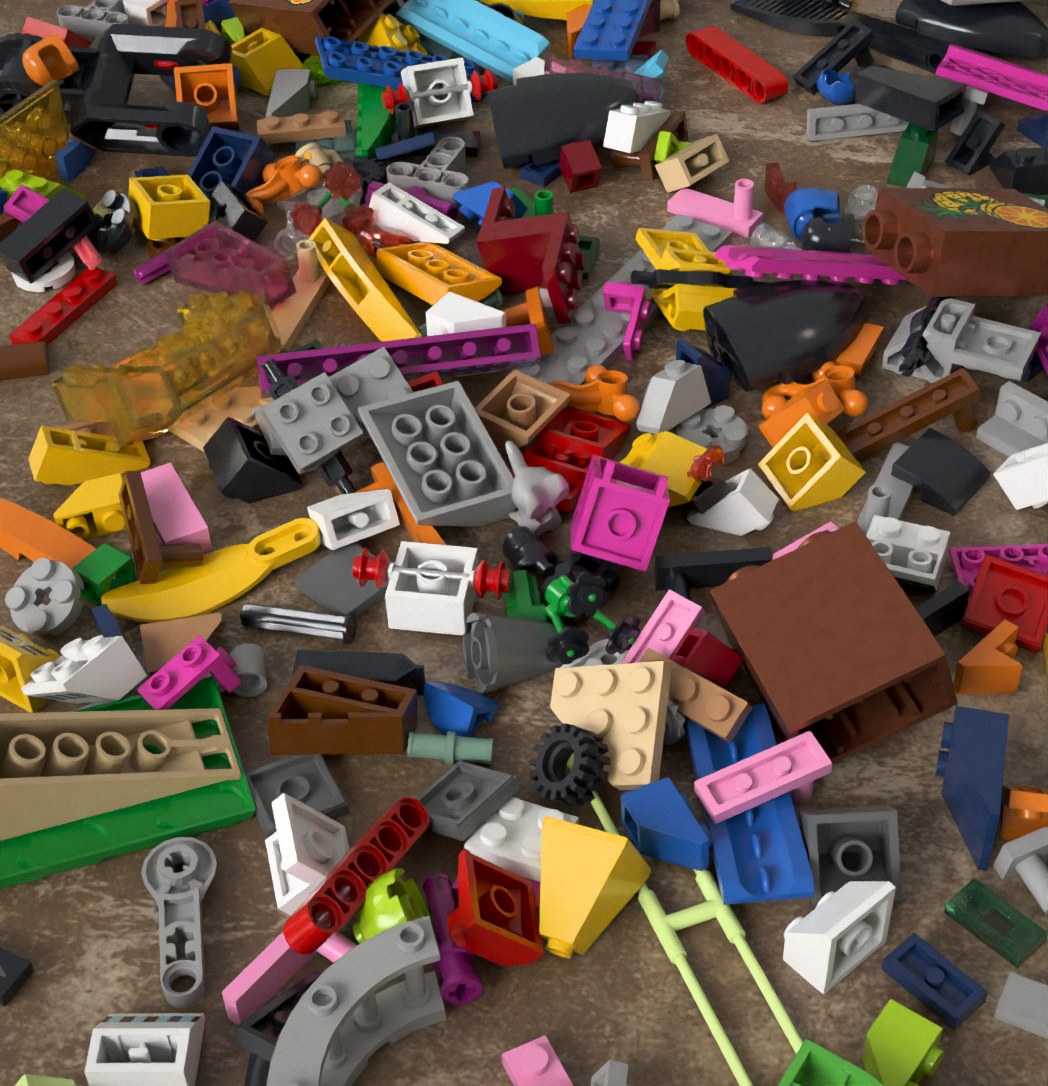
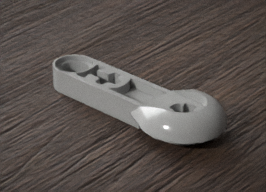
(180, 911)

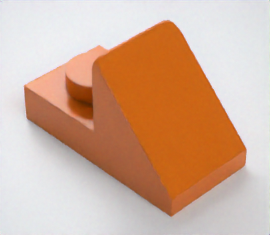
(990, 664)
(1022, 810)

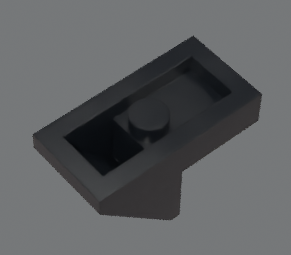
(973, 146)

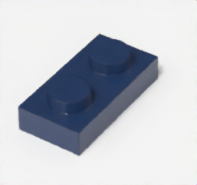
(934, 980)

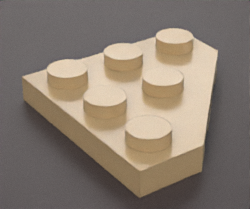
(235, 404)
(622, 706)

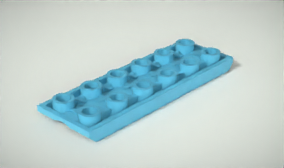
(475, 33)

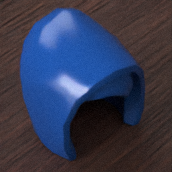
(810, 203)

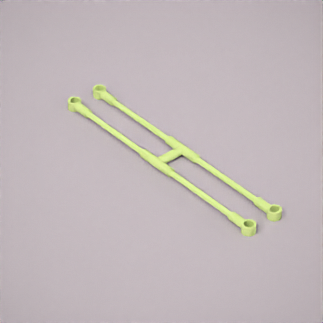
(665, 929)

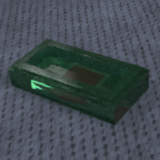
(996, 922)

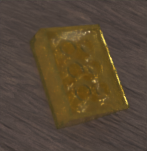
(34, 133)

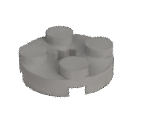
(720, 422)
(27, 596)

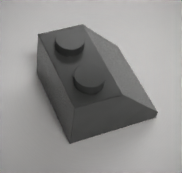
(851, 846)

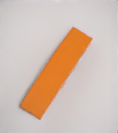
(38, 537)

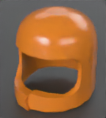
(49, 60)

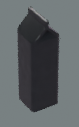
(380, 667)

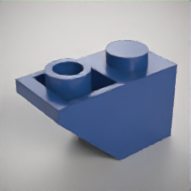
(475, 201)
(664, 826)

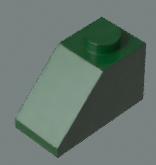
(913, 154)

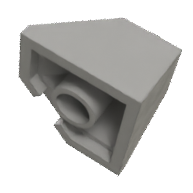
(672, 397)

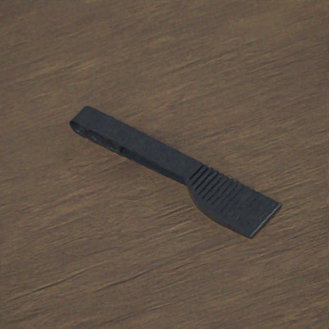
(827, 21)

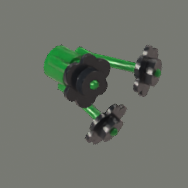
(584, 598)

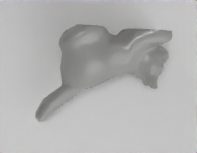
(535, 493)

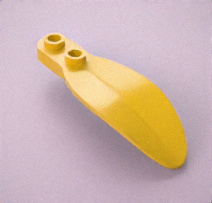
(218, 581)

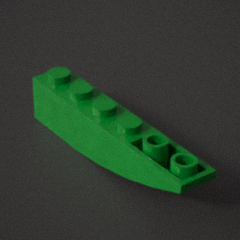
(373, 121)

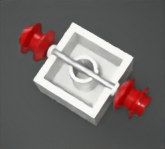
(439, 91)
(431, 585)

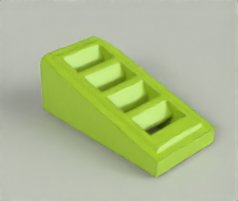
(232, 30)

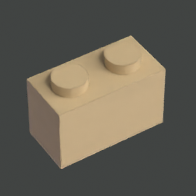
(692, 163)

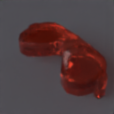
(701, 468)

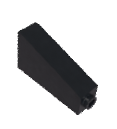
(910, 96)

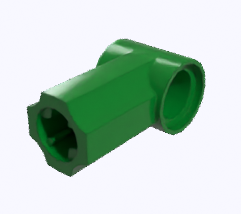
(524, 598)

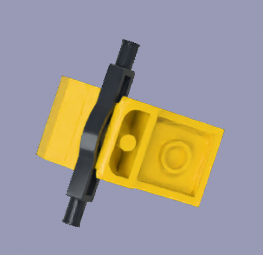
(685, 276)

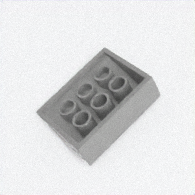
(441, 457)

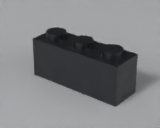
(47, 235)

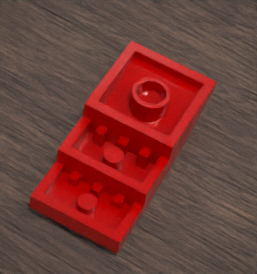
(569, 444)

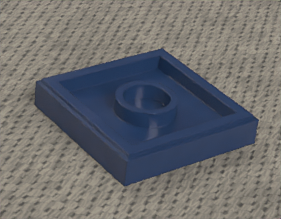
(407, 146)

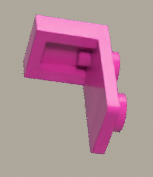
(631, 300)
(186, 671)

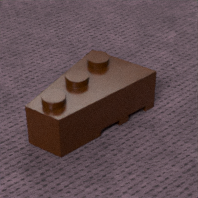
(341, 715)

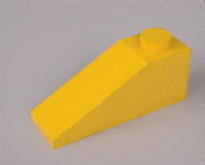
(80, 456)

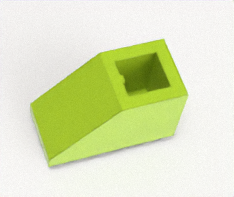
(902, 1047)

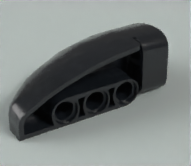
(989, 27)
(553, 112)
(783, 329)

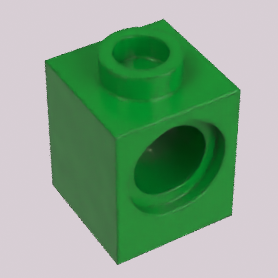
(104, 571)

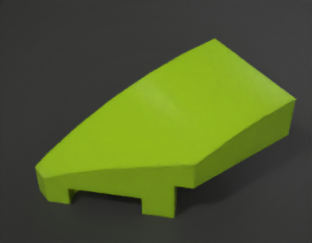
(667, 146)

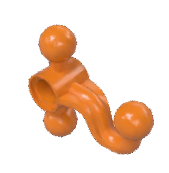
(284, 180)
(840, 379)
(602, 392)

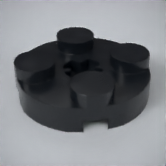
(115, 210)

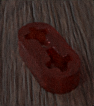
(388, 235)

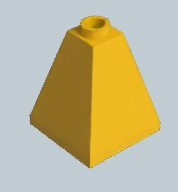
(584, 883)

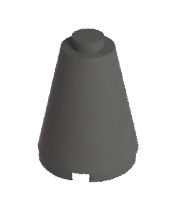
(506, 650)

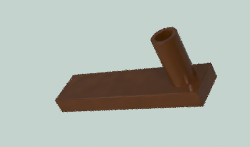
(914, 412)

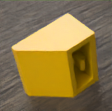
(389, 32)
(260, 57)

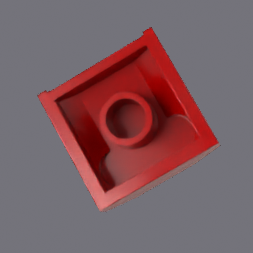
(495, 913)

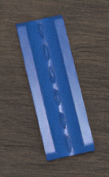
(374, 64)
(761, 849)

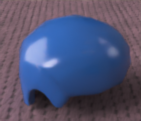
(835, 87)

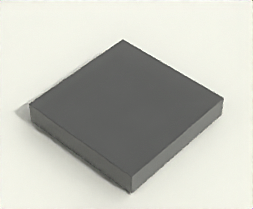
(333, 585)
(301, 777)
(466, 798)

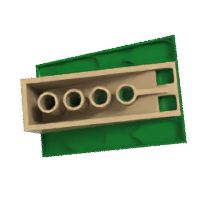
(114, 781)

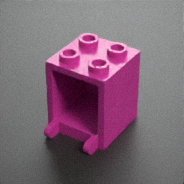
(619, 513)

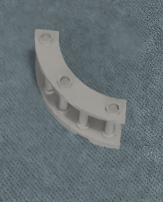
(344, 1021)

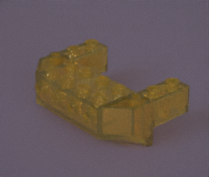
(180, 373)

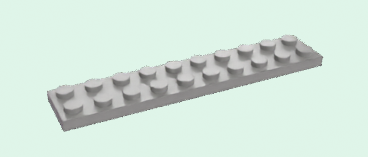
(599, 334)

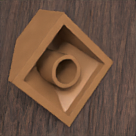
(519, 409)
(167, 638)

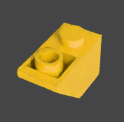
(93, 508)

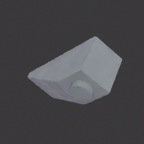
(291, 93)

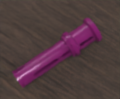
(455, 964)

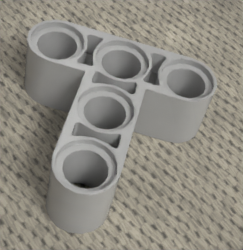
(94, 19)
(438, 174)

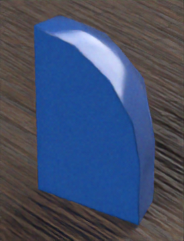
(457, 708)

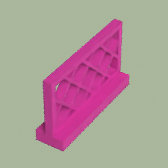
(995, 76)

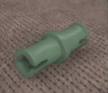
(450, 747)

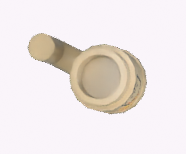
(313, 154)

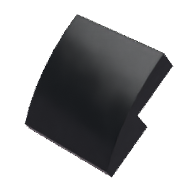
(942, 470)

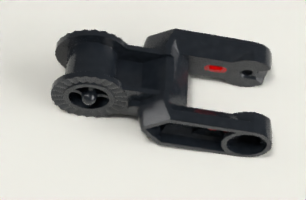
(99, 92)

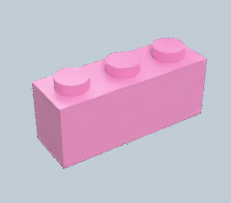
(173, 510)

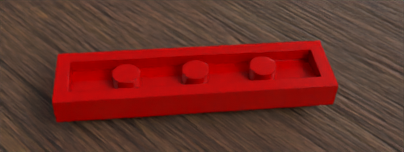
(65, 307)

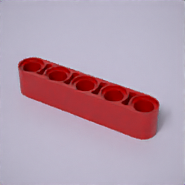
(737, 64)
(345, 885)

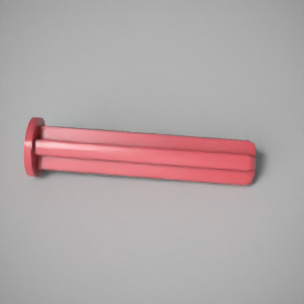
(88, 253)

